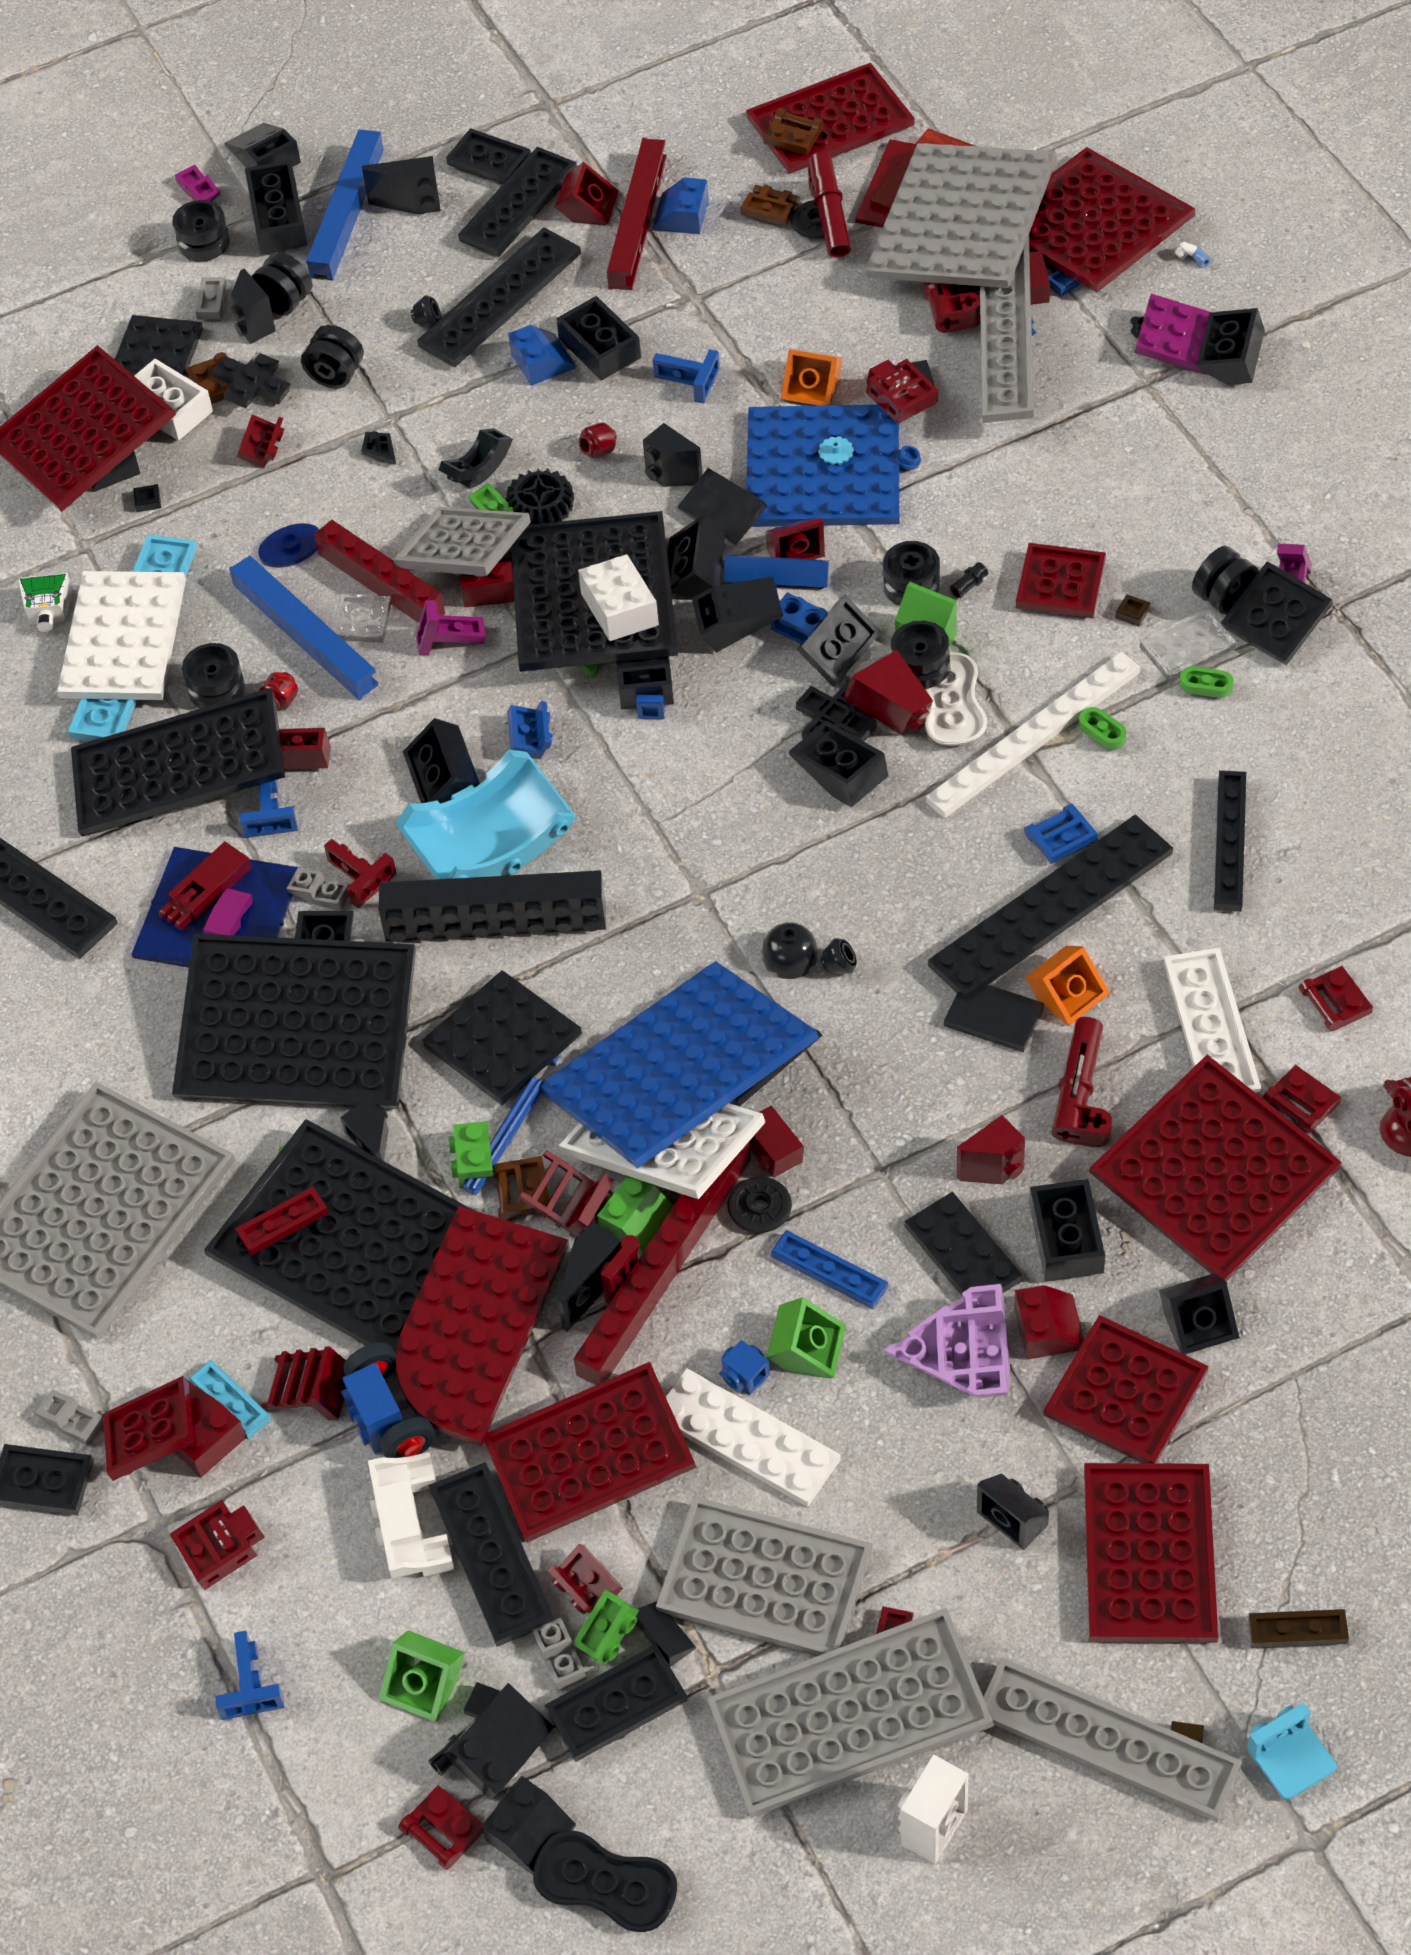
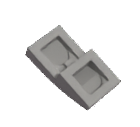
(69, 1417)

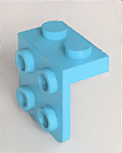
(1290, 1752)

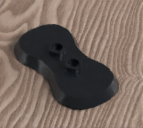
(628, 1889)

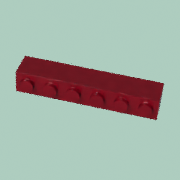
(375, 570)

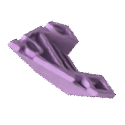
(963, 1344)

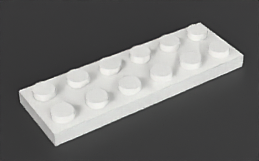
(1210, 1013)
(750, 1438)

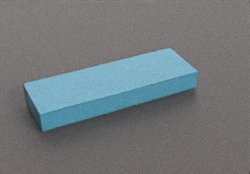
(234, 1398)

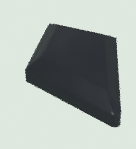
(378, 446)

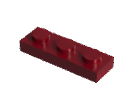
(281, 1221)

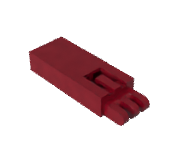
(214, 875)

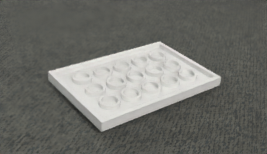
(122, 635)
(688, 1163)

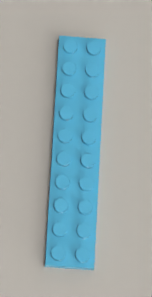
(110, 716)

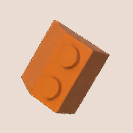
(811, 377)
(1068, 984)

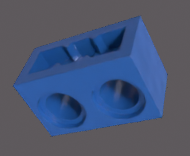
(798, 618)

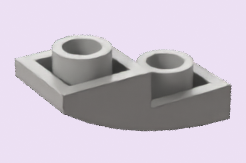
(316, 889)
(559, 1654)

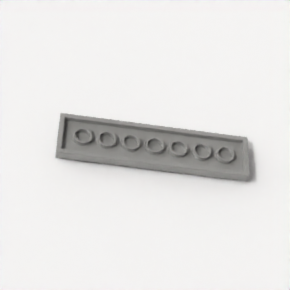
(1111, 1740)

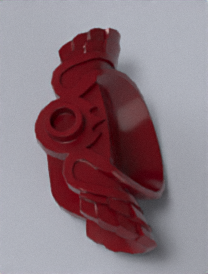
(1396, 1123)

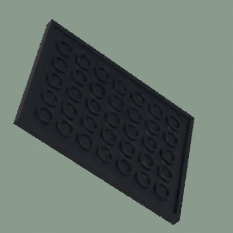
(550, 612)
(294, 1021)
(362, 1258)

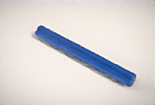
(508, 1129)

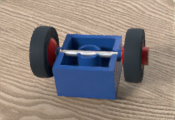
(375, 1409)

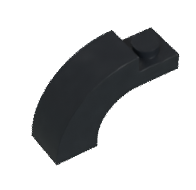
(480, 460)

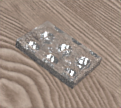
(1187, 643)

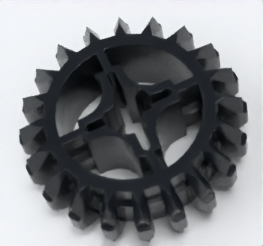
(542, 495)

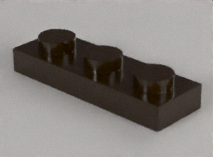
(1298, 1628)

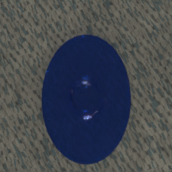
(288, 545)

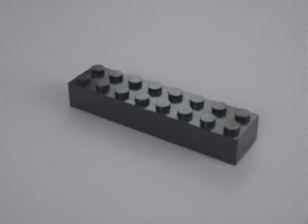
(492, 906)

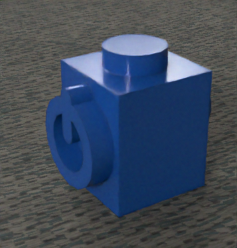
(744, 1367)

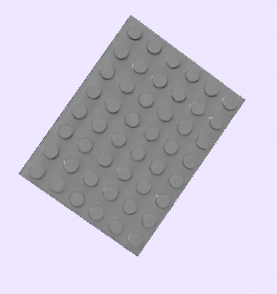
(962, 215)
(102, 1207)

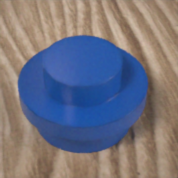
(908, 457)

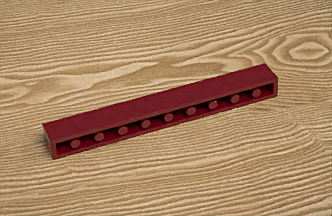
(653, 1275)

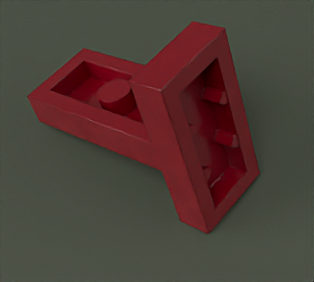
(365, 876)

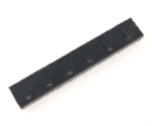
(1230, 841)

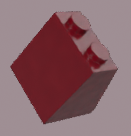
(890, 694)

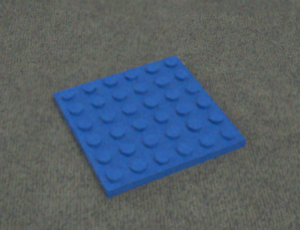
(800, 486)

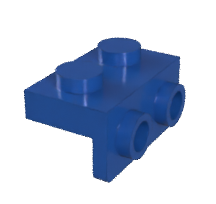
(529, 729)

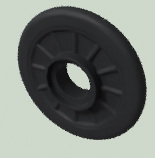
(802, 221)
(763, 1220)

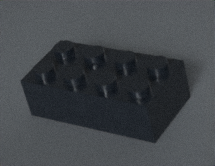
(276, 207)

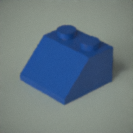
(683, 207)
(539, 354)

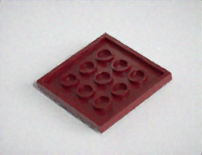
(1126, 1391)

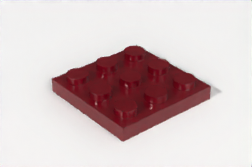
(1060, 580)
(148, 1428)

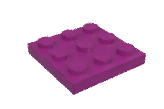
(1172, 332)

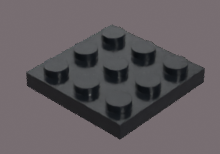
(160, 339)
(1276, 613)

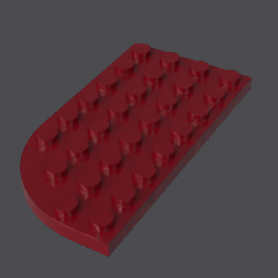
(474, 1320)

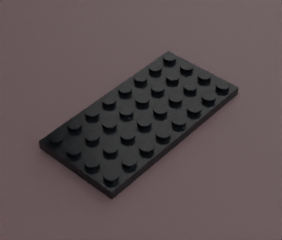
(177, 762)

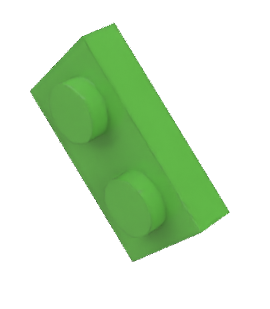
(472, 1151)
(606, 1627)

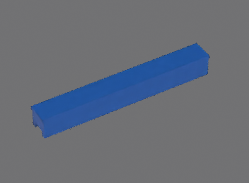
(344, 206)
(304, 627)

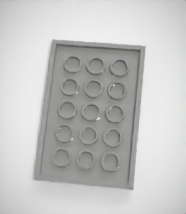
(764, 1577)

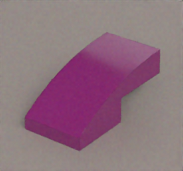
(196, 185)
(227, 913)

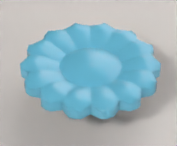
(835, 450)

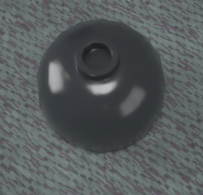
(789, 950)

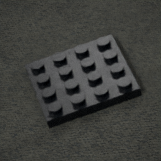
(502, 1037)

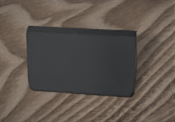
(664, 1632)

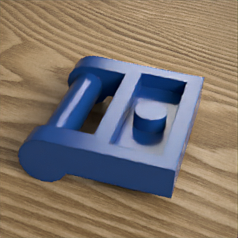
(1063, 839)

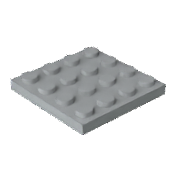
(462, 541)

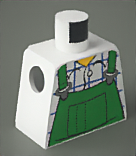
(46, 599)

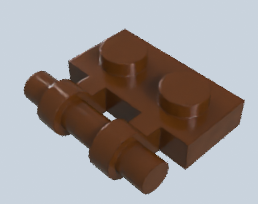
(769, 205)

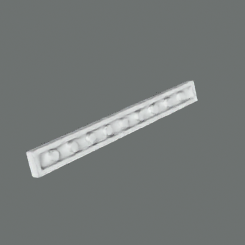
(1032, 735)

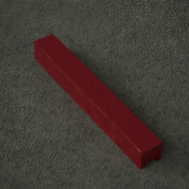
(636, 214)

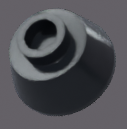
(426, 312)
(839, 957)

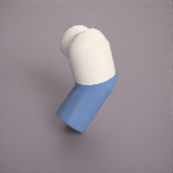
(1195, 252)

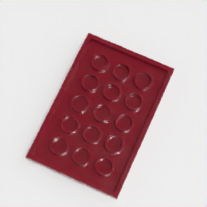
(854, 110)
(588, 1451)
(1150, 1553)

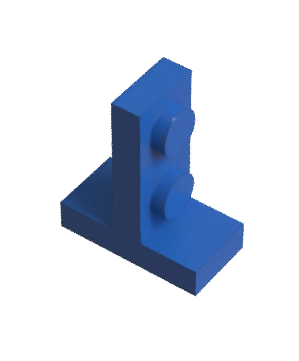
(689, 372)
(271, 817)
(252, 1696)

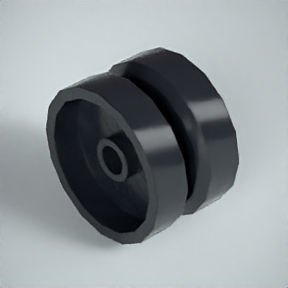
(201, 230)
(284, 282)
(332, 356)
(910, 563)
(1223, 578)
(924, 650)
(212, 674)

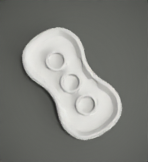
(955, 713)

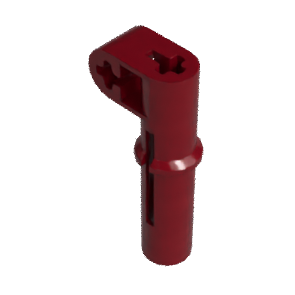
(828, 200)
(950, 311)
(1073, 1112)

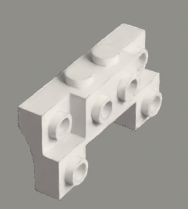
(394, 1504)

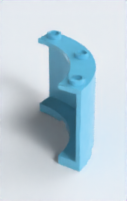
(489, 826)

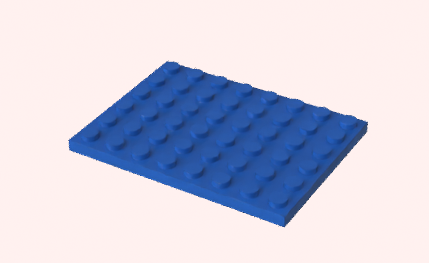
(677, 1063)

